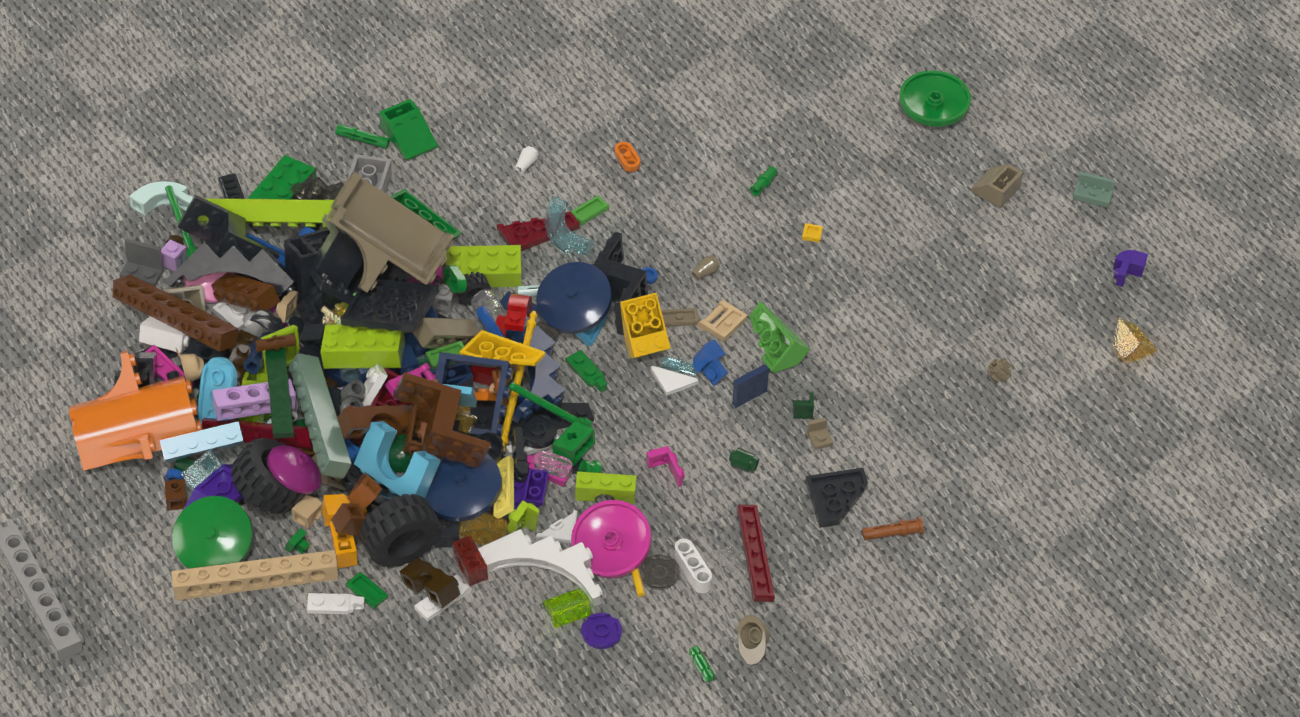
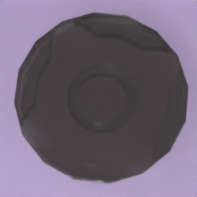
(659, 572)

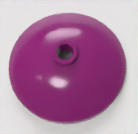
(294, 469)

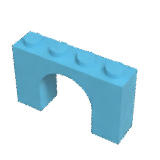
(375, 462)

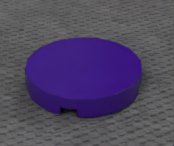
(601, 631)

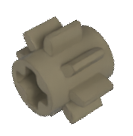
(999, 370)

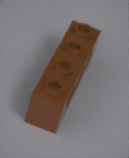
(245, 292)

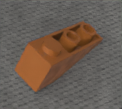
(364, 491)

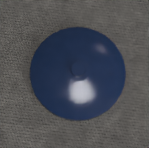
(574, 297)
(464, 491)

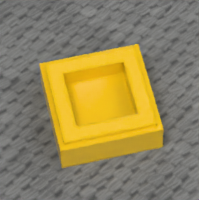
(812, 232)

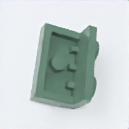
(1094, 189)

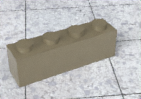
(445, 331)

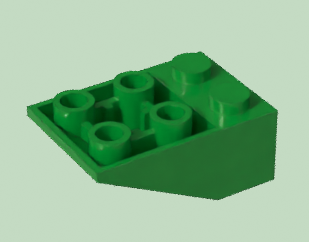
(407, 129)

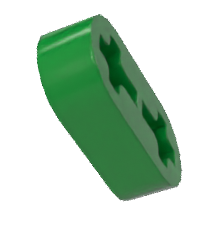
(454, 279)

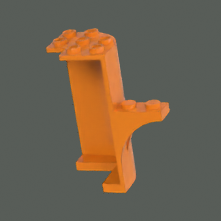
(132, 418)

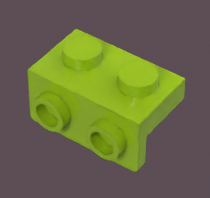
(524, 516)

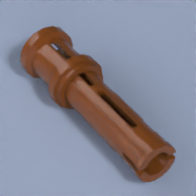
(901, 528)

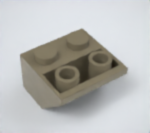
(998, 184)

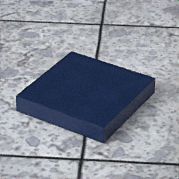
(750, 385)

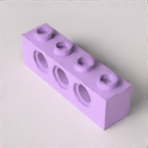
(245, 400)

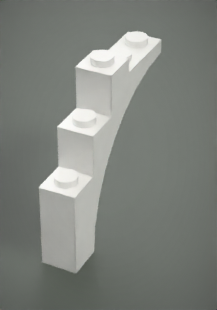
(518, 550)

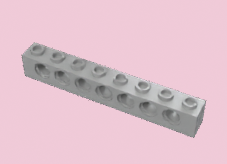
(39, 594)

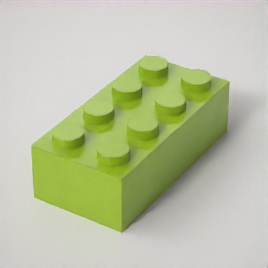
(498, 263)
(361, 347)

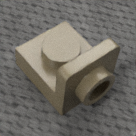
(819, 434)

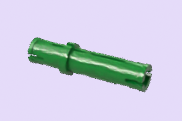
(359, 135)

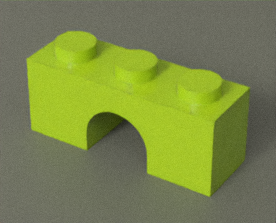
(618, 486)

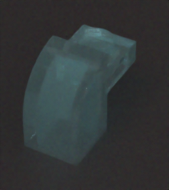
(202, 468)

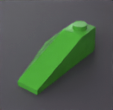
(780, 343)

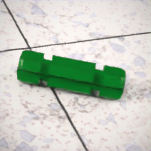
(701, 664)

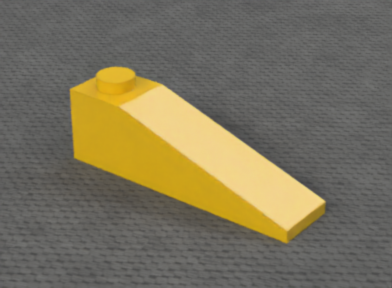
(500, 348)

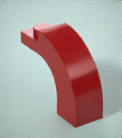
(518, 309)

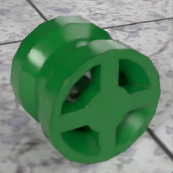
(593, 467)

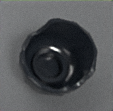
(496, 445)

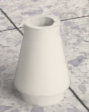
(526, 159)

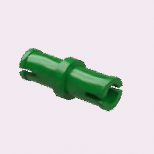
(763, 180)

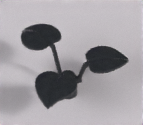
(273, 322)

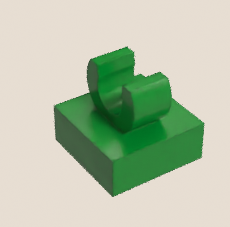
(297, 542)

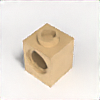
(307, 511)

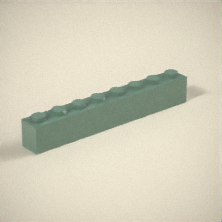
(320, 416)

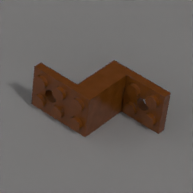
(443, 405)

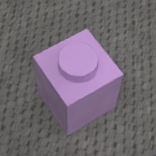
(173, 255)

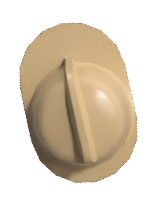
(191, 365)

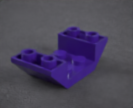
(217, 484)
(531, 490)

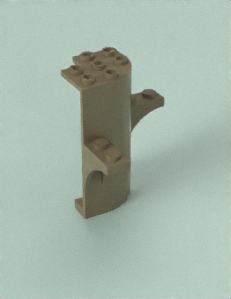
(387, 233)

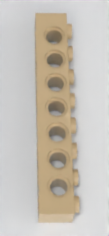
(254, 575)

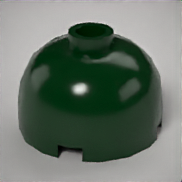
(397, 457)

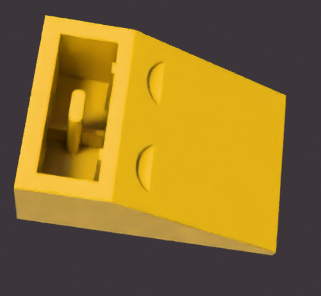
(643, 326)

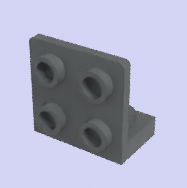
(143, 261)

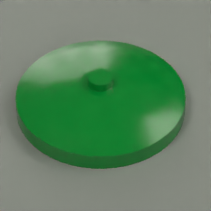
(935, 98)
(212, 533)

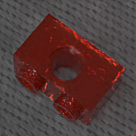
(470, 560)

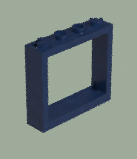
(503, 389)

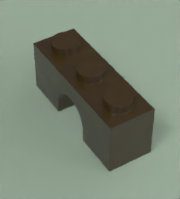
(438, 585)

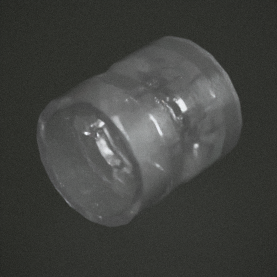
(488, 299)

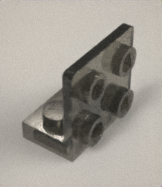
(316, 190)

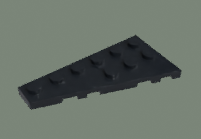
(485, 411)

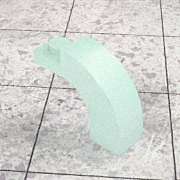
(154, 194)

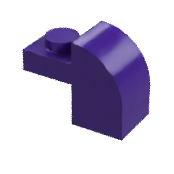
(1131, 263)

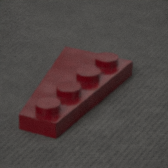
(531, 232)

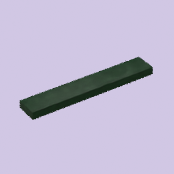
(279, 393)

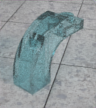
(560, 233)

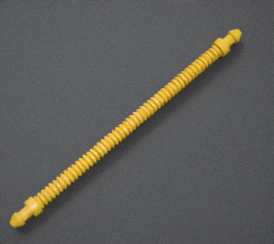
(531, 324)

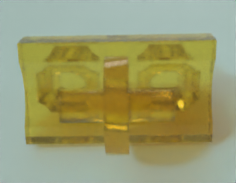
(334, 316)
(466, 420)

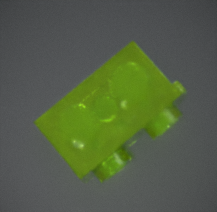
(567, 607)

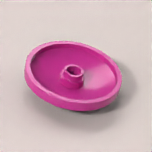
(616, 537)

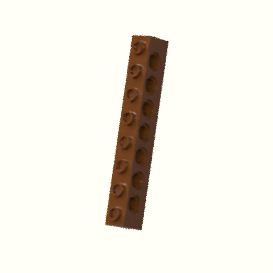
(175, 312)

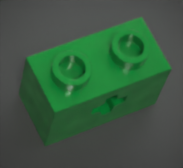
(574, 442)

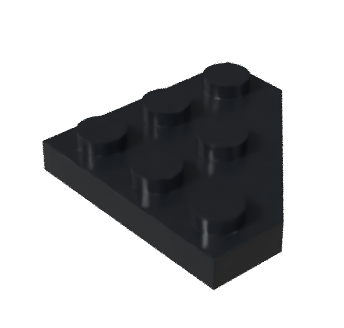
(835, 494)

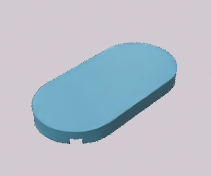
(215, 375)

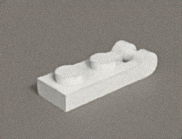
(429, 610)

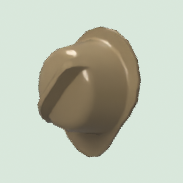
(751, 631)

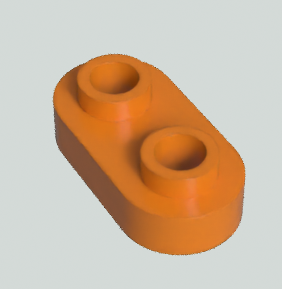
(629, 160)

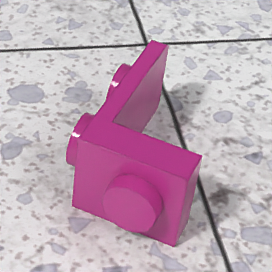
(664, 456)

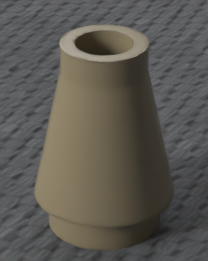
(706, 267)

